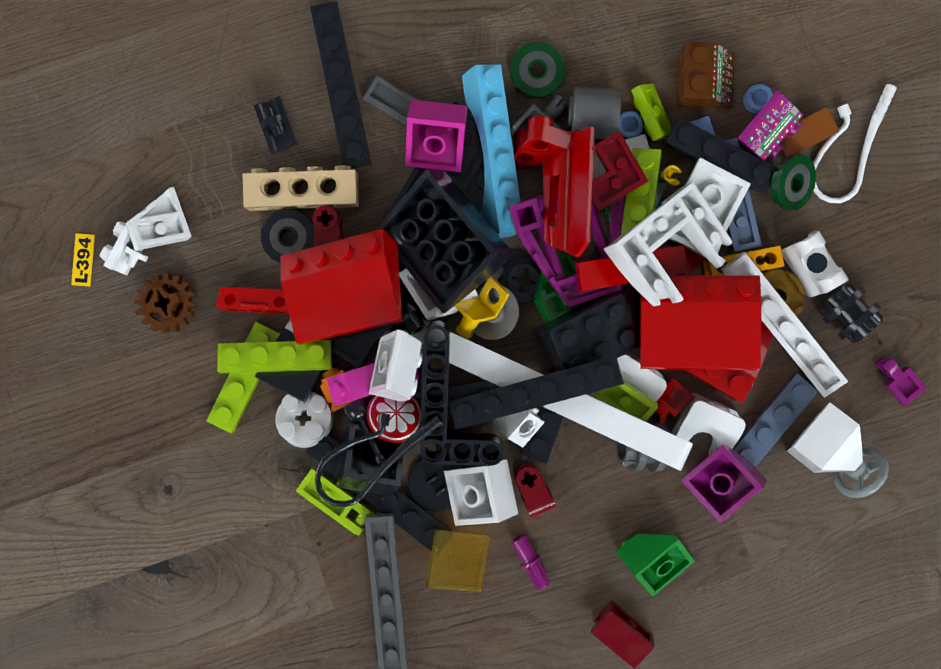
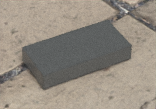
(389, 99)

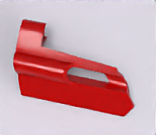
(566, 174)

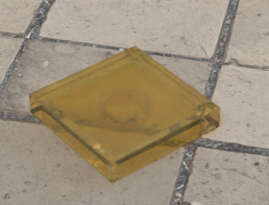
(457, 561)

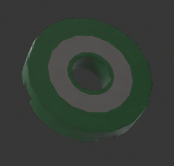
(540, 54)
(803, 172)

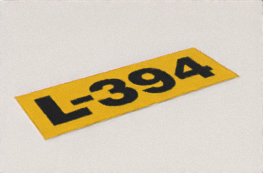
(83, 260)

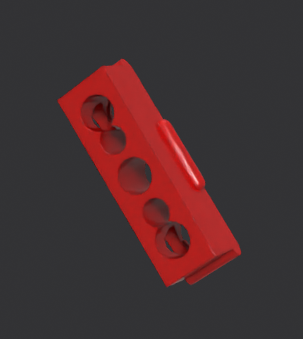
(251, 300)

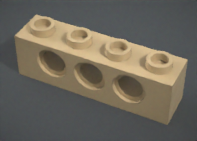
(258, 181)

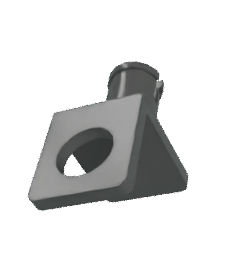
(551, 111)

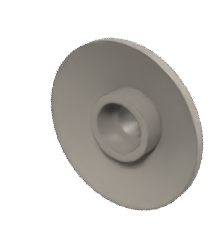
(506, 321)

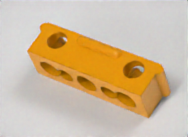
(773, 253)

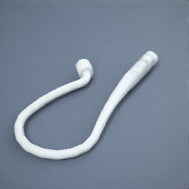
(845, 112)

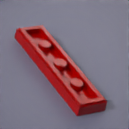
(603, 272)

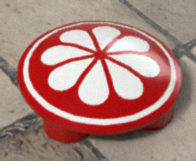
(404, 417)

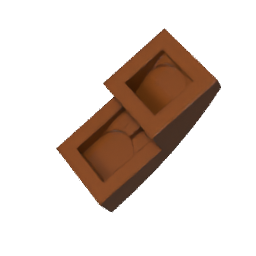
(814, 130)

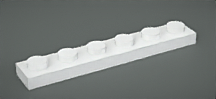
(790, 331)

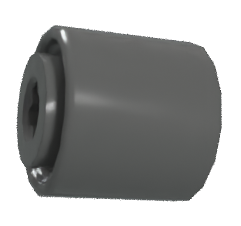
(595, 109)

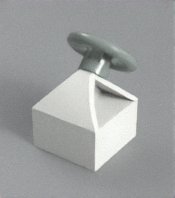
(835, 446)

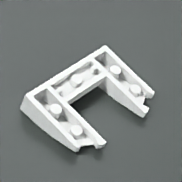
(633, 249)

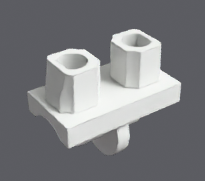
(123, 255)

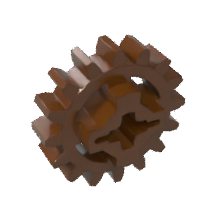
(155, 306)

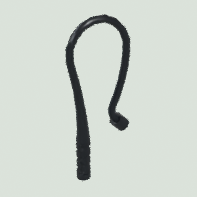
(408, 444)

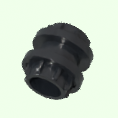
(851, 313)

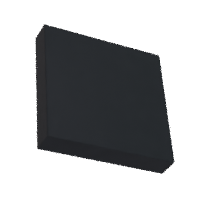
(293, 383)

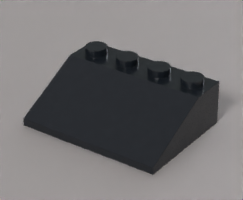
(444, 240)

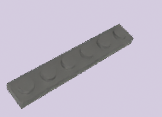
(386, 591)

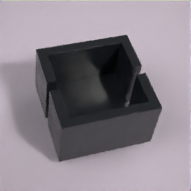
(358, 464)

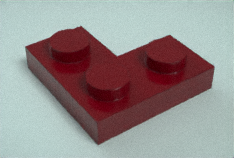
(621, 175)

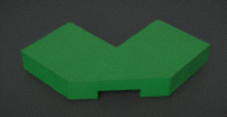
(546, 298)

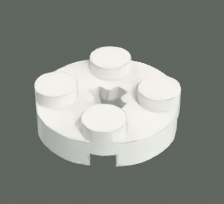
(314, 430)

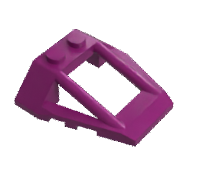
(530, 215)

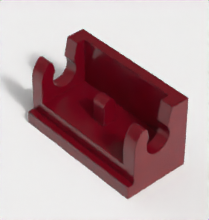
(623, 634)

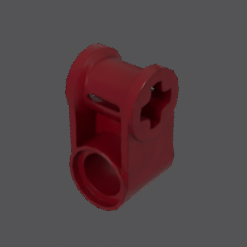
(323, 233)
(535, 493)

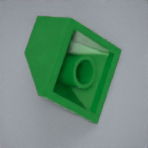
(655, 559)

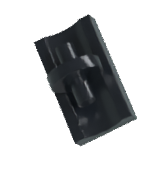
(275, 125)
(410, 320)

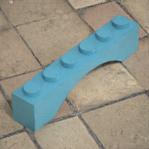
(487, 103)

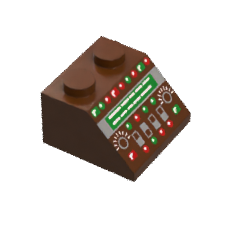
(705, 76)

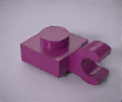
(902, 382)

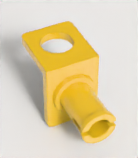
(480, 308)

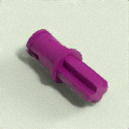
(530, 562)

